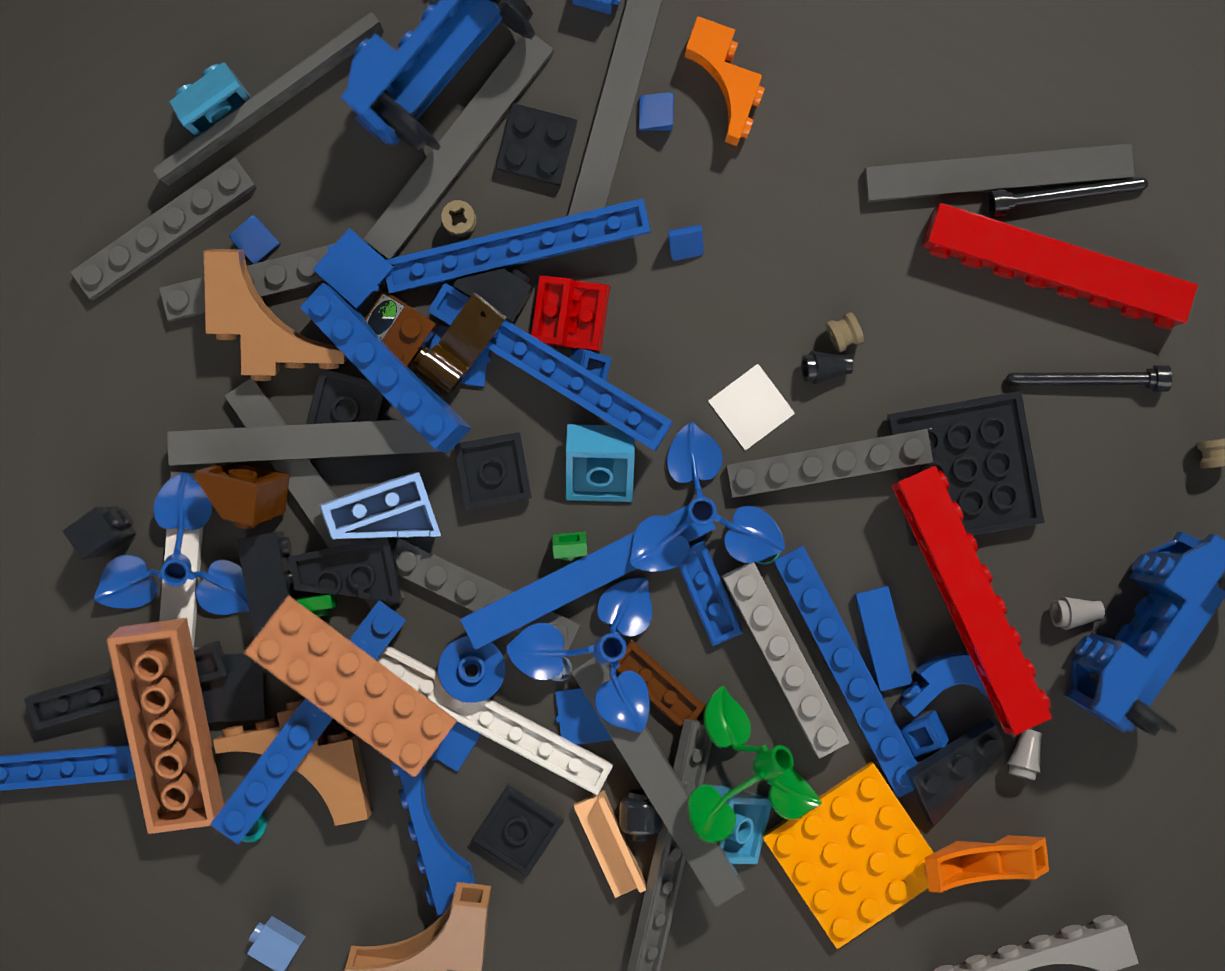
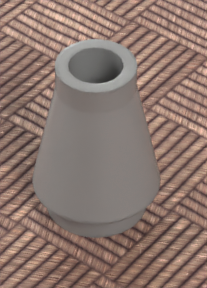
(1075, 612)
(1026, 756)

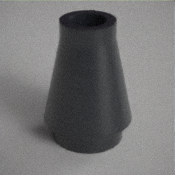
(825, 366)

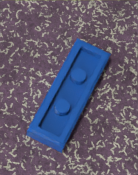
(709, 595)
(883, 638)

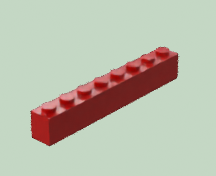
(1059, 266)
(972, 602)

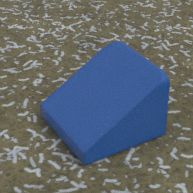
(656, 112)
(254, 238)
(685, 242)
(592, 361)
(925, 734)

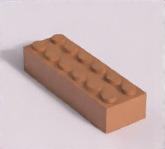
(351, 686)
(166, 725)

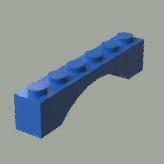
(399, 385)
(437, 857)

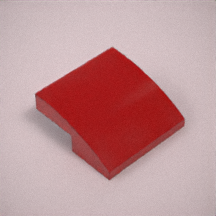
(570, 313)

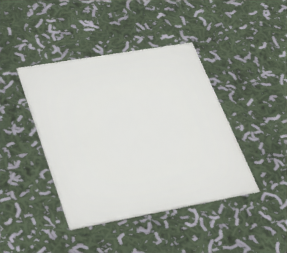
(751, 407)

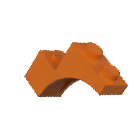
(710, 47)
(976, 862)

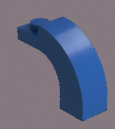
(938, 675)

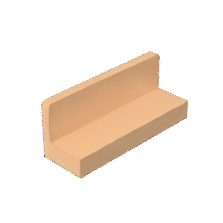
(610, 844)

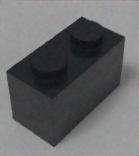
(100, 531)

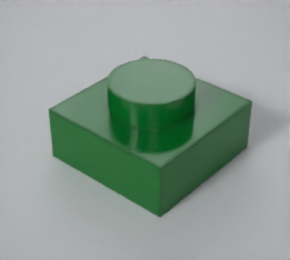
(569, 545)
(319, 604)

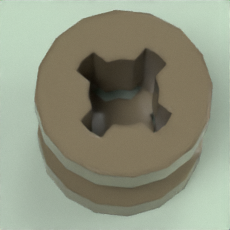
(464, 223)
(845, 332)
(1212, 453)

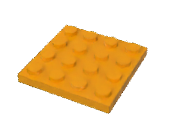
(853, 855)

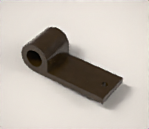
(460, 346)

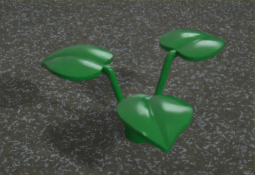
(789, 792)

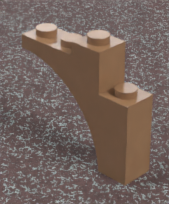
(237, 308)
(329, 765)
(449, 944)

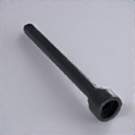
(1003, 202)
(1157, 378)

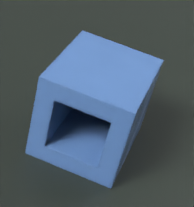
(275, 944)

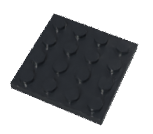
(985, 458)

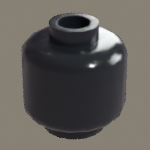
(638, 816)

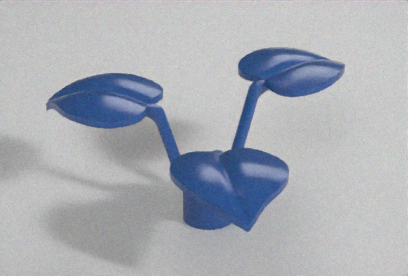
(658, 542)
(128, 582)
(623, 699)

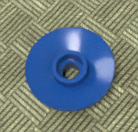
(462, 654)

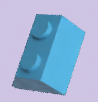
(209, 98)
(599, 463)
(752, 816)

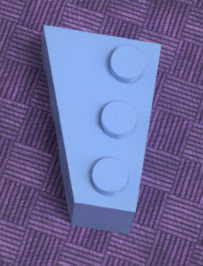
(383, 510)

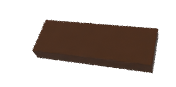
(663, 688)

